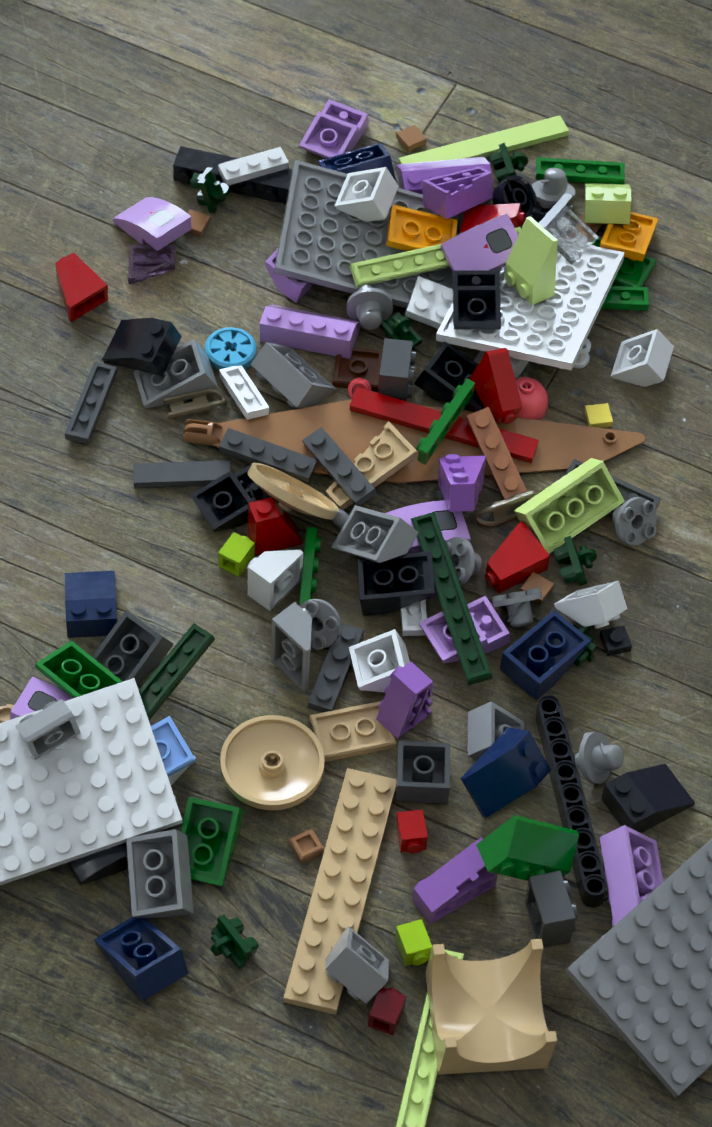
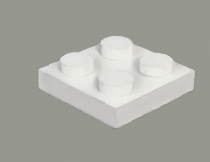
(429, 302)

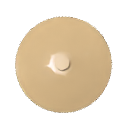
(292, 492)
(272, 762)

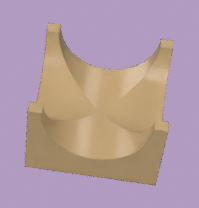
(488, 1012)

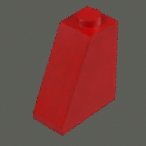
(484, 213)
(79, 286)
(497, 386)
(271, 527)
(516, 559)

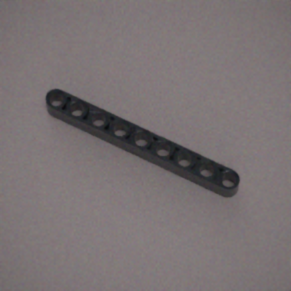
(571, 810)

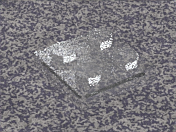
(572, 234)

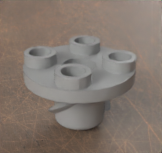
(552, 187)
(369, 306)
(635, 521)
(464, 559)
(518, 606)
(325, 623)
(598, 757)

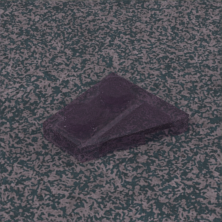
(148, 262)

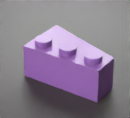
(457, 191)
(461, 480)
(405, 700)
(453, 884)

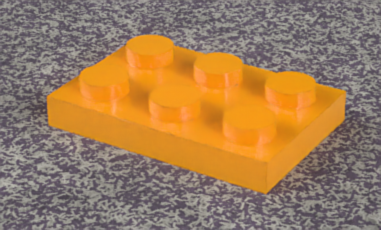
(417, 229)
(631, 238)

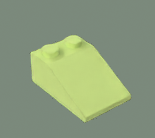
(607, 203)
(533, 263)

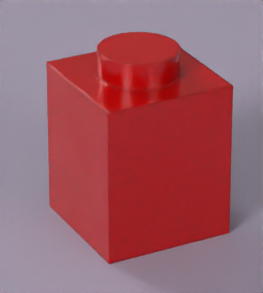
(411, 831)

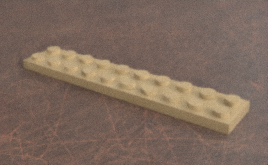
(340, 886)

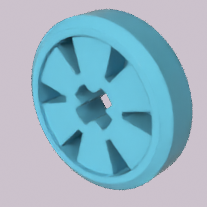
(232, 339)

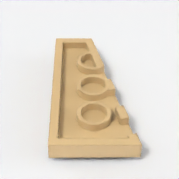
(379, 461)

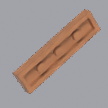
(497, 454)

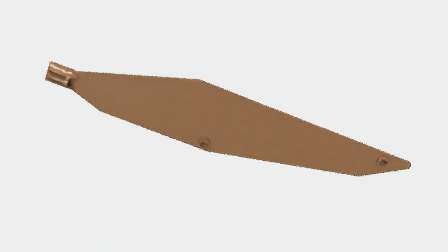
(353, 431)

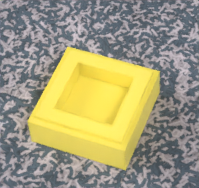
(598, 415)

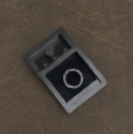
(476, 299)
(227, 499)
(100, 864)

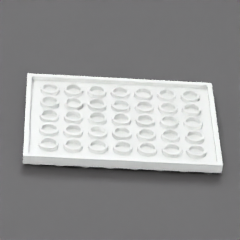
(553, 328)
(86, 790)

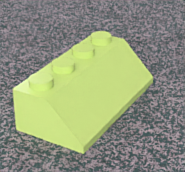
(570, 504)

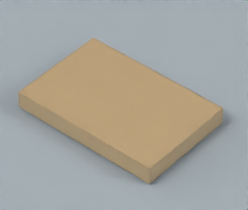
(351, 732)

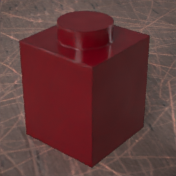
(387, 1010)

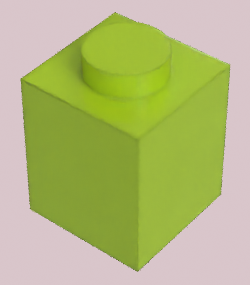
(236, 554)
(413, 943)

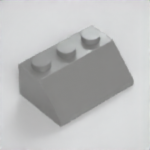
(291, 376)
(374, 535)
(292, 644)
(159, 875)

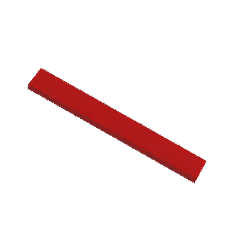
(421, 418)

